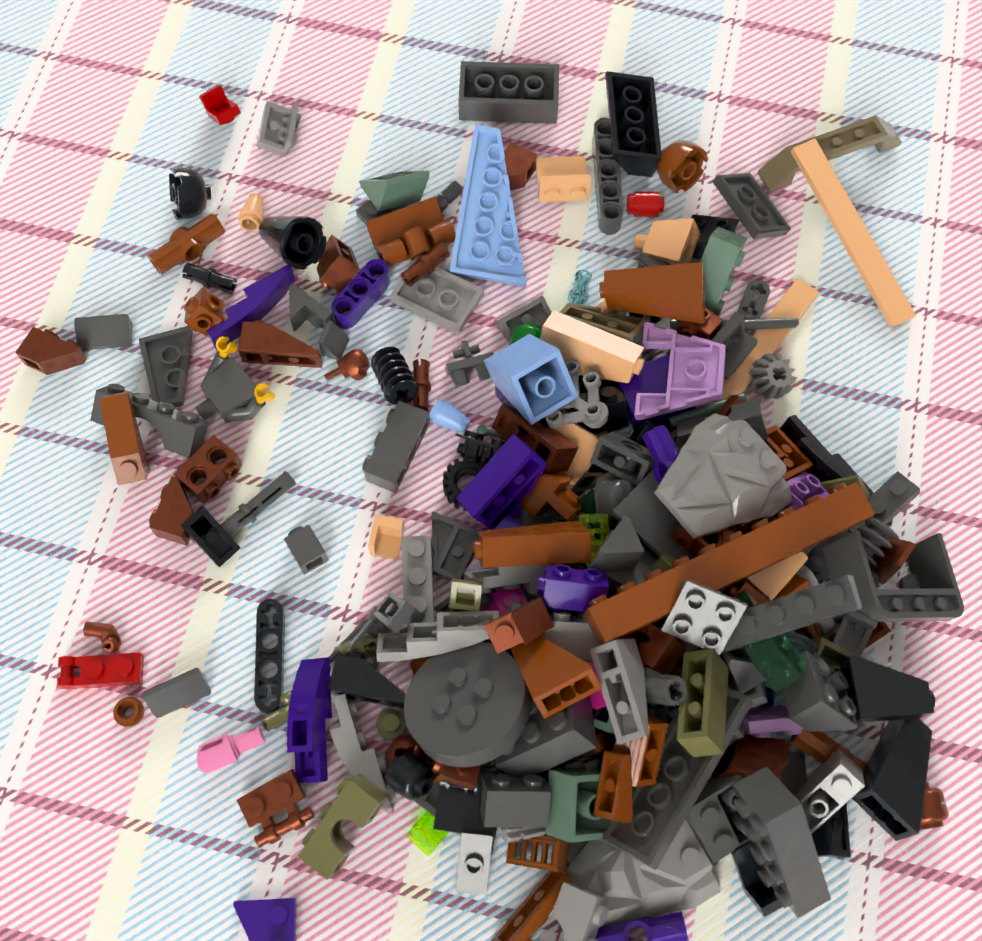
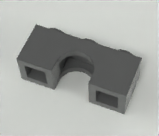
(747, 411)

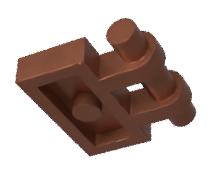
(269, 800)

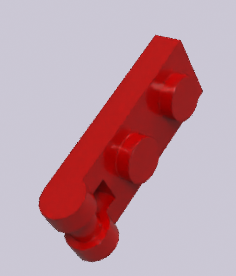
(101, 670)

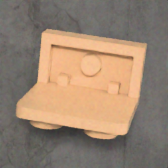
(563, 179)
(586, 442)

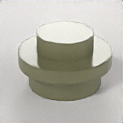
(391, 724)

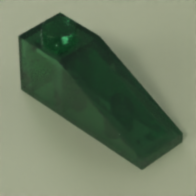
(775, 656)

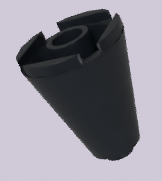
(294, 238)

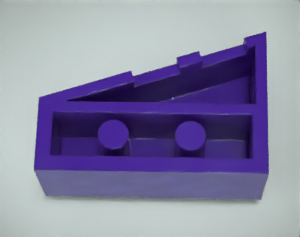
(503, 483)

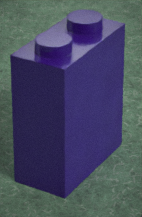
(651, 379)

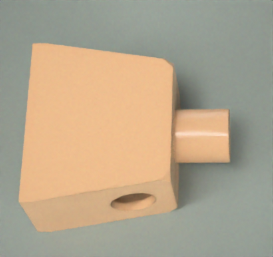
(669, 241)

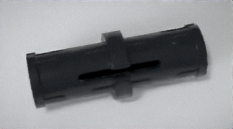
(209, 278)

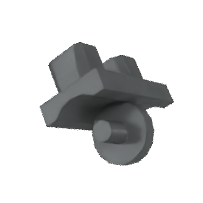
(459, 368)

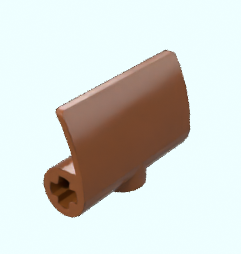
(410, 231)

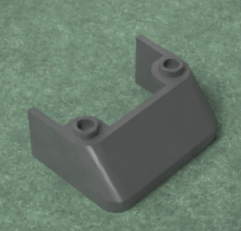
(923, 596)

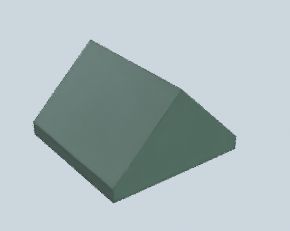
(395, 188)

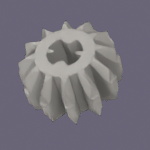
(772, 376)

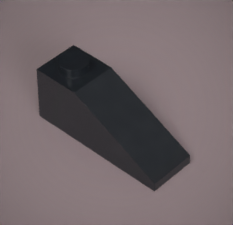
(363, 682)

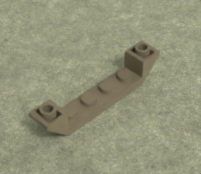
(834, 144)

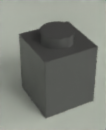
(306, 548)

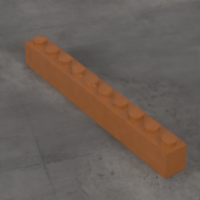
(729, 563)

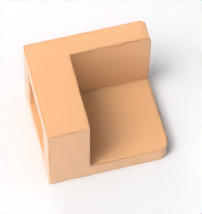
(386, 537)

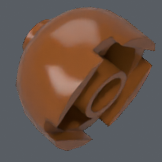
(681, 165)

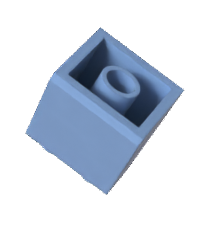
(532, 377)

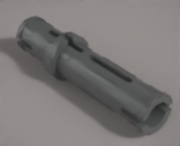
(250, 510)

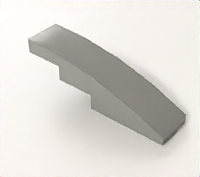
(427, 639)

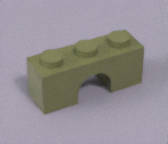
(326, 846)

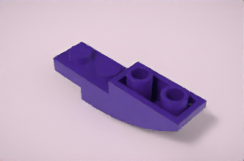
(306, 720)

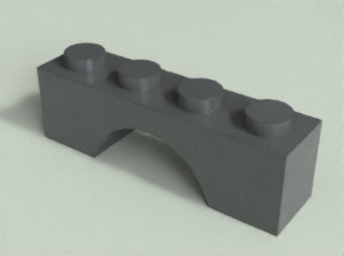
(179, 430)

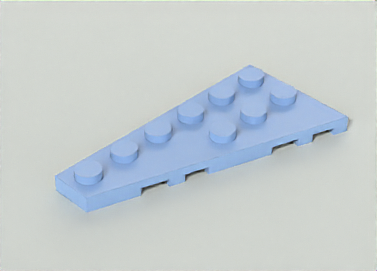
(487, 227)

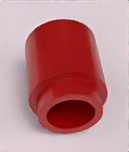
(645, 204)

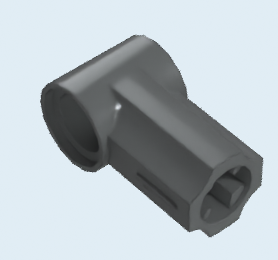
(663, 689)

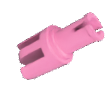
(227, 749)

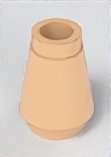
(251, 213)

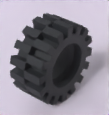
(454, 473)

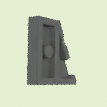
(451, 546)

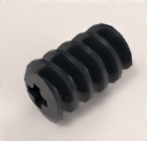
(394, 375)

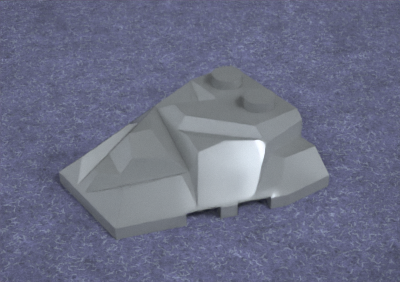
(723, 478)
(637, 890)

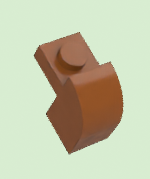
(552, 491)

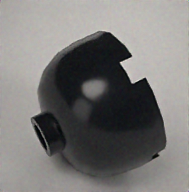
(188, 192)

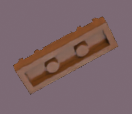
(534, 909)

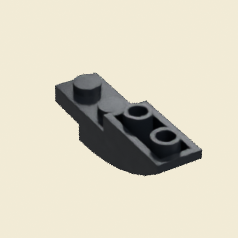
(825, 466)

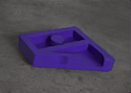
(268, 918)

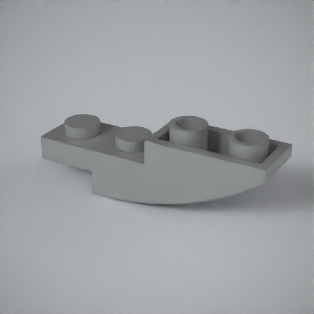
(508, 577)
(349, 746)

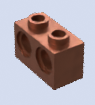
(203, 464)

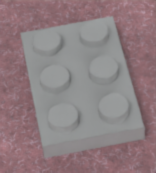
(439, 298)

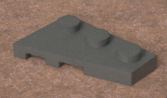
(167, 364)

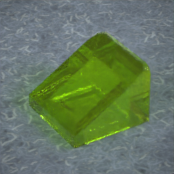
(424, 835)

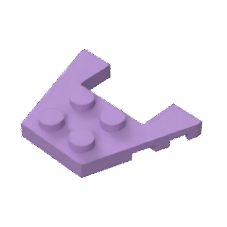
(693, 372)

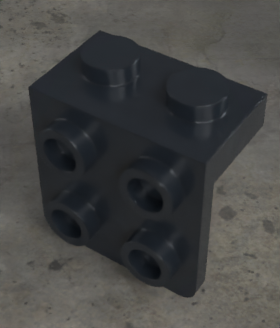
(753, 887)

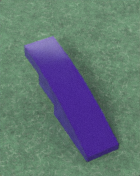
(259, 301)

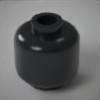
(409, 776)

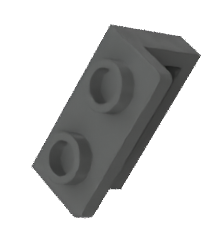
(737, 342)

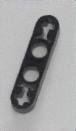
(273, 655)

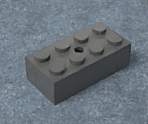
(508, 92)
(781, 842)

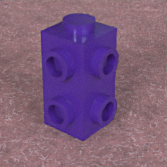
(571, 588)

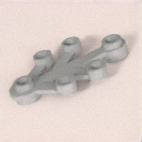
(593, 413)

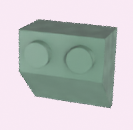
(574, 804)

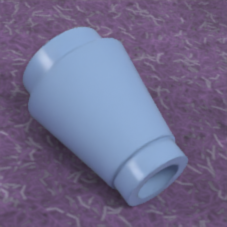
(448, 416)

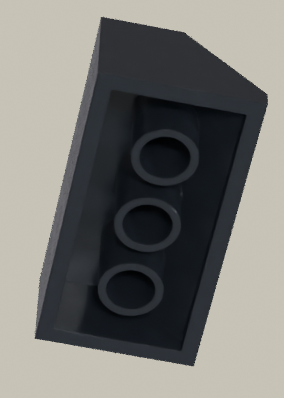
(633, 123)

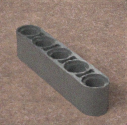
(606, 180)

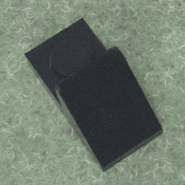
(210, 536)

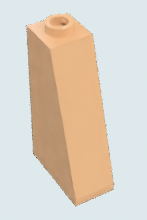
(593, 348)

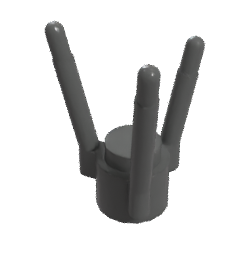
(369, 625)

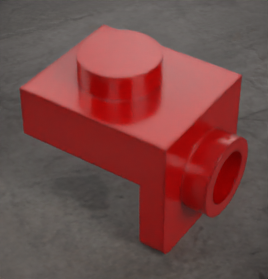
(219, 106)

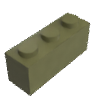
(704, 709)

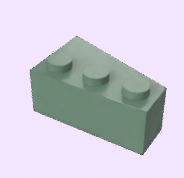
(719, 261)

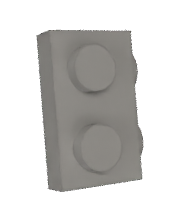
(278, 128)

